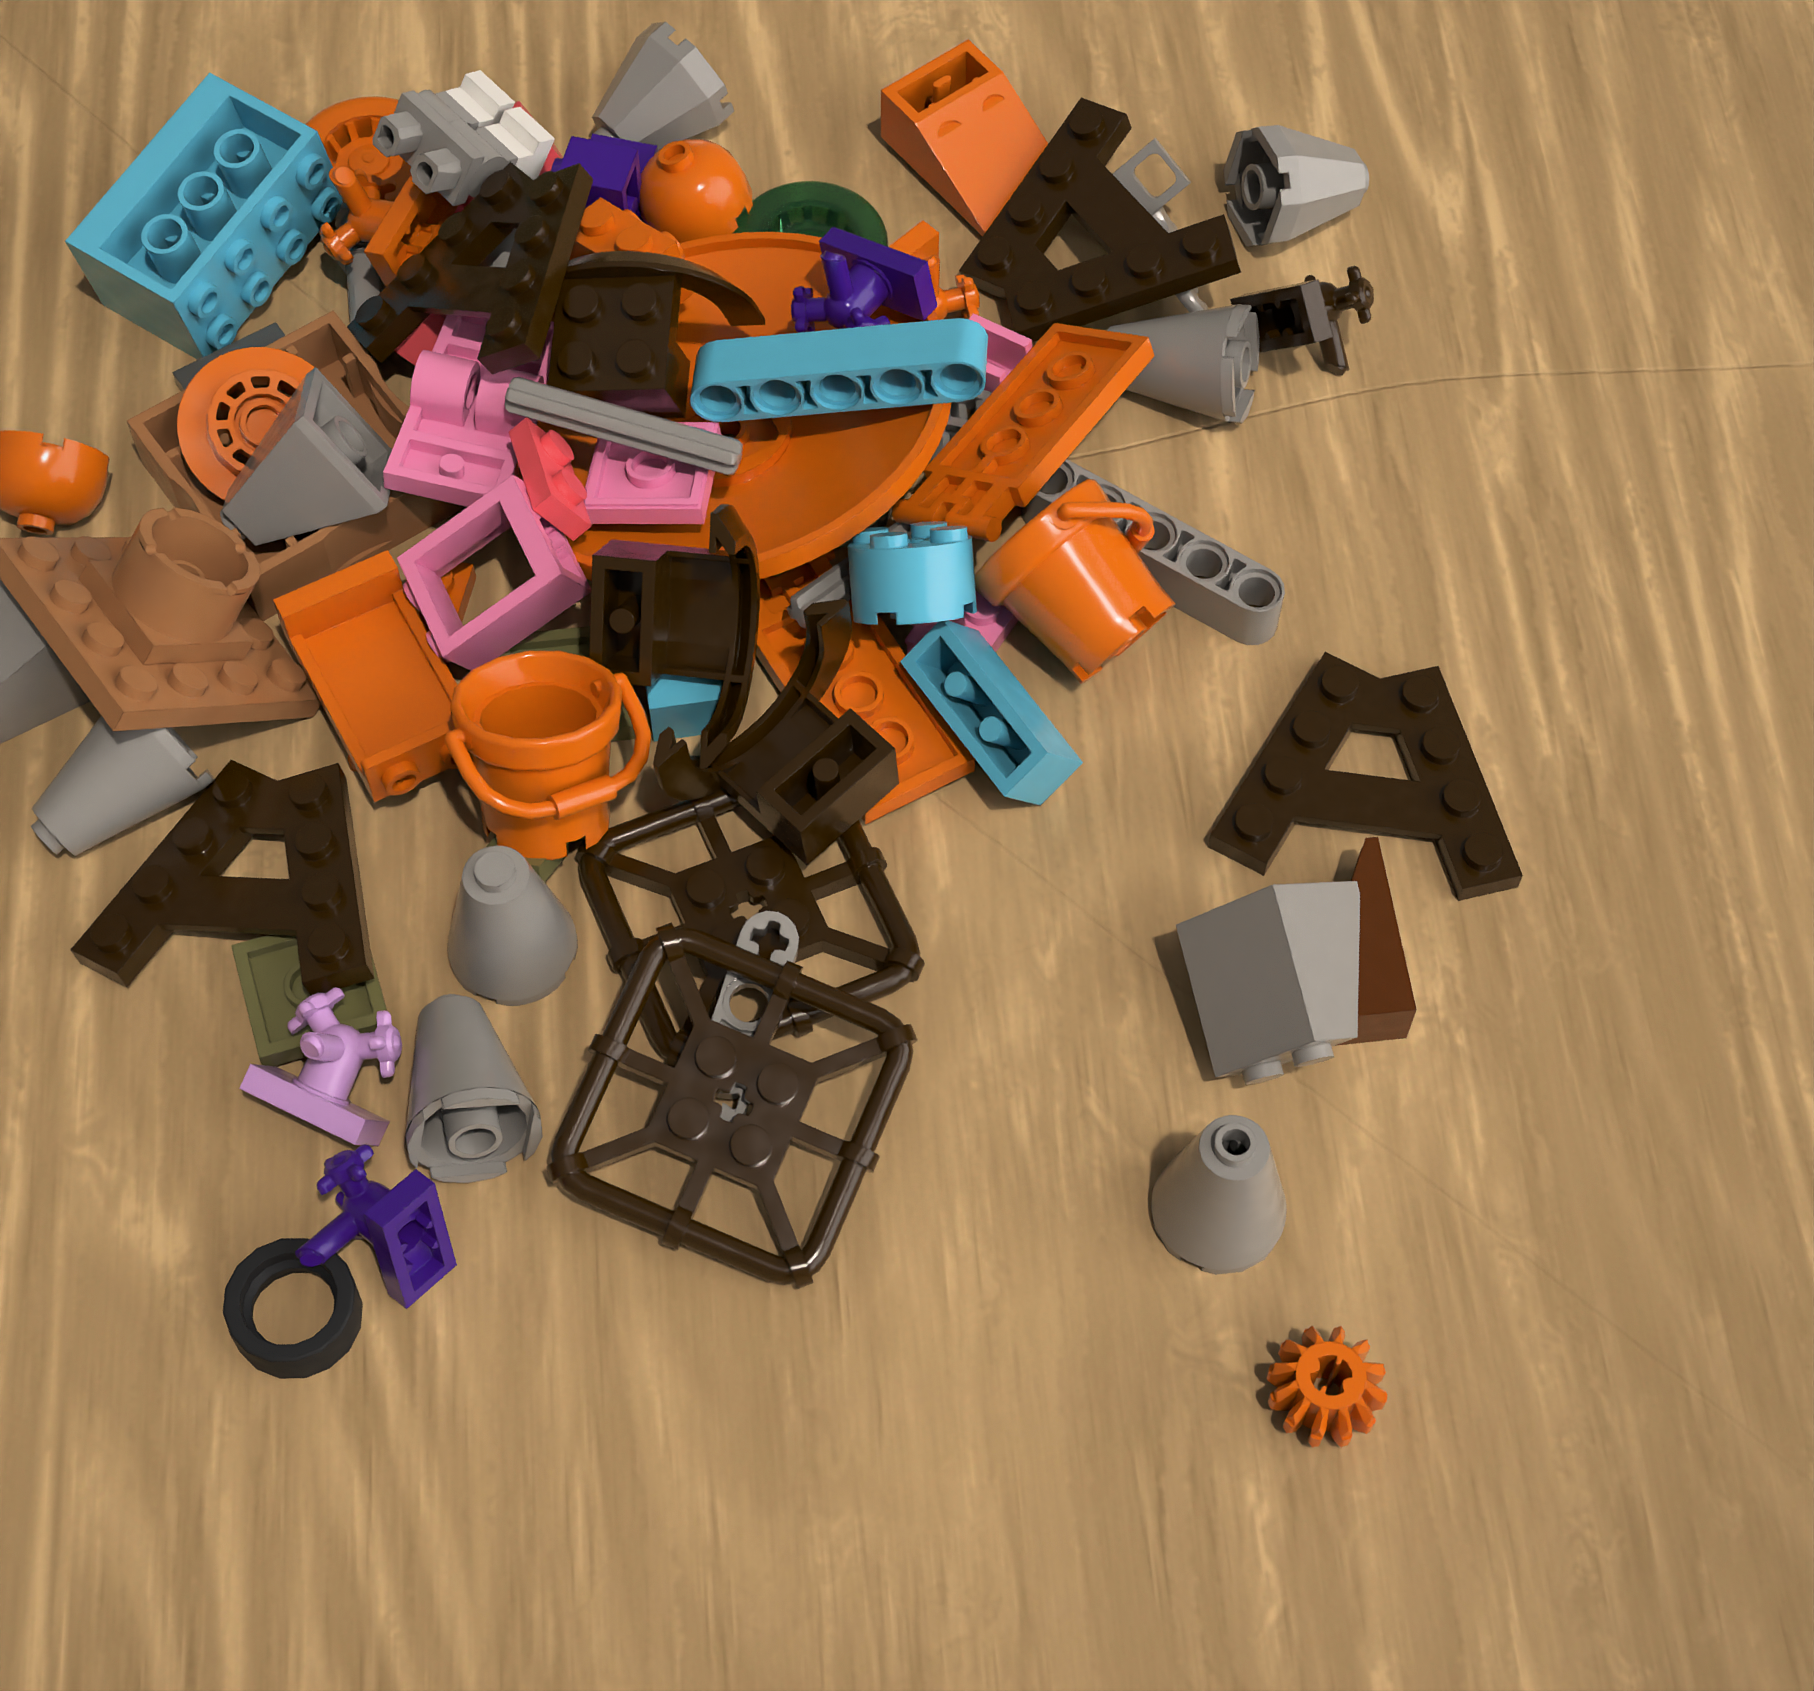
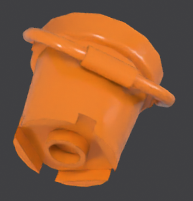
(1078, 578)
(539, 747)

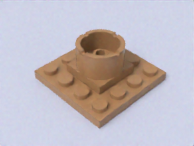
(159, 623)

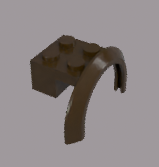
(622, 324)
(682, 616)
(798, 762)

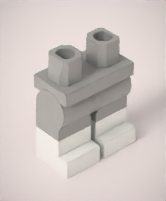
(462, 137)

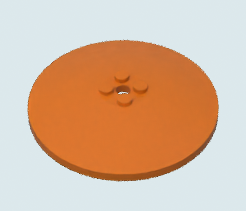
(800, 478)

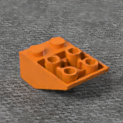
(963, 131)

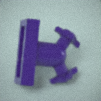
(859, 281)
(400, 1224)

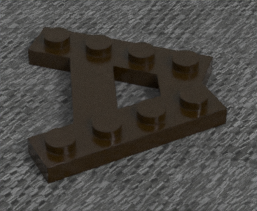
(1141, 259)
(514, 298)
(1440, 802)
(184, 889)

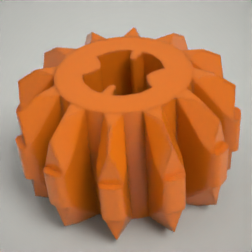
(1340, 1365)

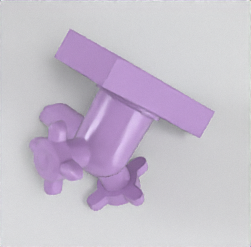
(330, 1071)

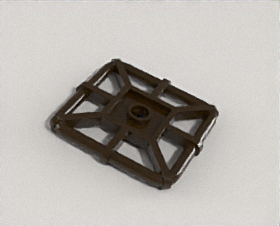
(755, 874)
(751, 1145)

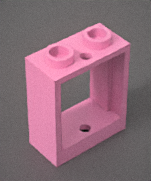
(551, 591)

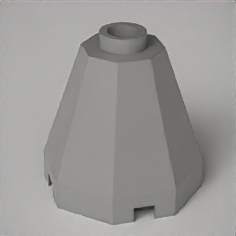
(662, 92)
(1289, 183)

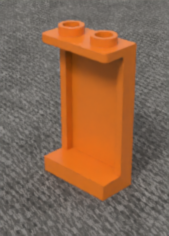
(373, 673)

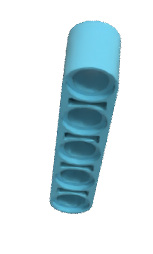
(840, 370)

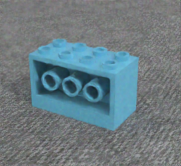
(207, 218)

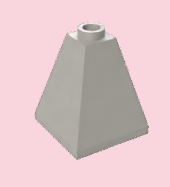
(310, 469)

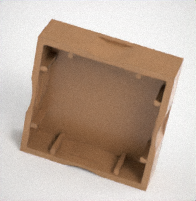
(320, 552)

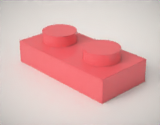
(550, 478)

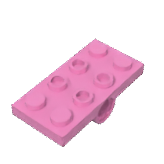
(457, 421)

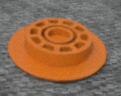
(348, 135)
(248, 415)

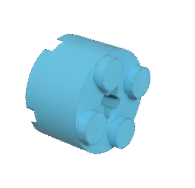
(913, 575)

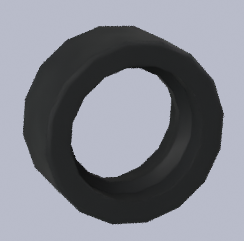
(308, 1356)

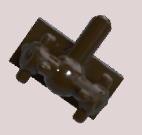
(1309, 315)

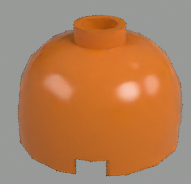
(693, 190)
(49, 482)

